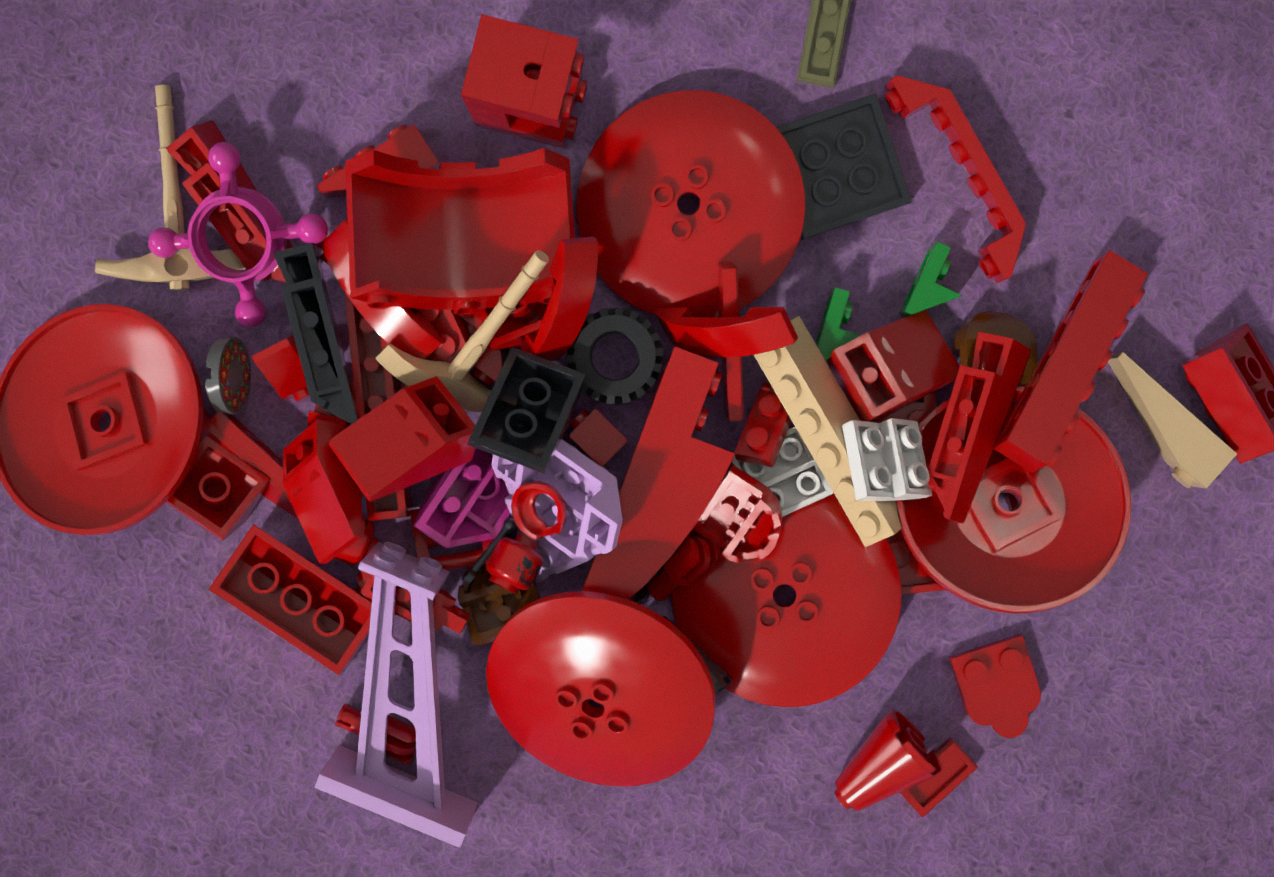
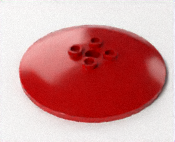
(700, 147)
(50, 412)
(1047, 550)
(822, 640)
(620, 656)

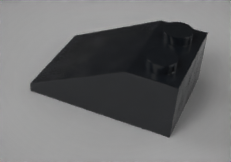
(528, 410)

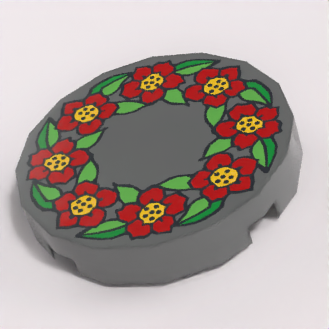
(230, 375)

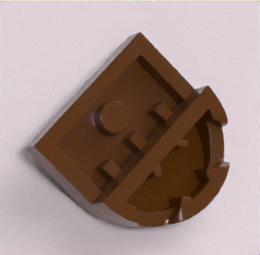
(996, 324)
(490, 605)

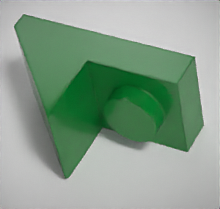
(924, 291)
(835, 313)

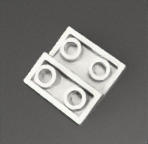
(886, 460)
(794, 477)

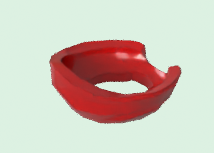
(525, 512)

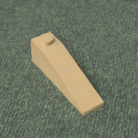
(1180, 437)

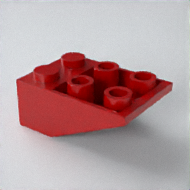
(893, 366)
(405, 440)
(322, 491)

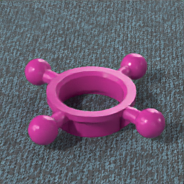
(166, 242)

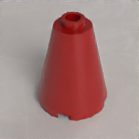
(886, 764)

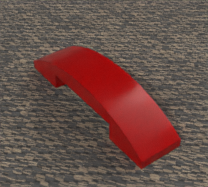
(575, 277)
(396, 325)
(724, 337)

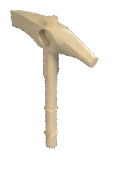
(181, 267)
(455, 376)

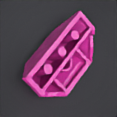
(465, 504)

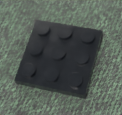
(846, 165)

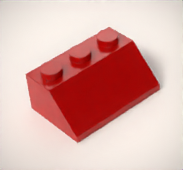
(1237, 391)

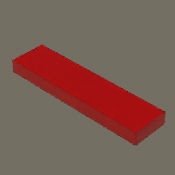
(731, 365)

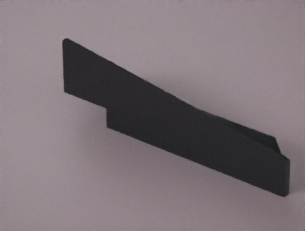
(316, 331)

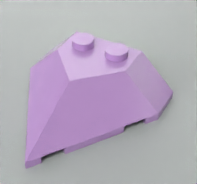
(591, 507)

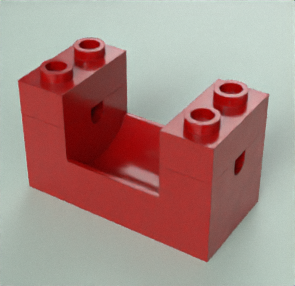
(524, 81)

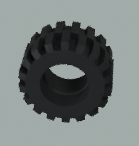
(647, 345)

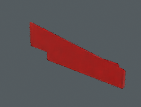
(233, 221)
(974, 421)
(240, 441)

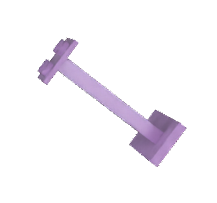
(364, 775)

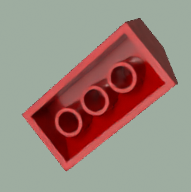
(295, 599)

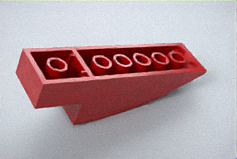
(666, 479)

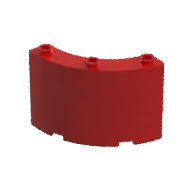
(455, 230)

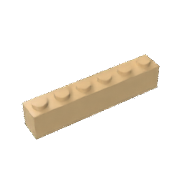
(818, 412)

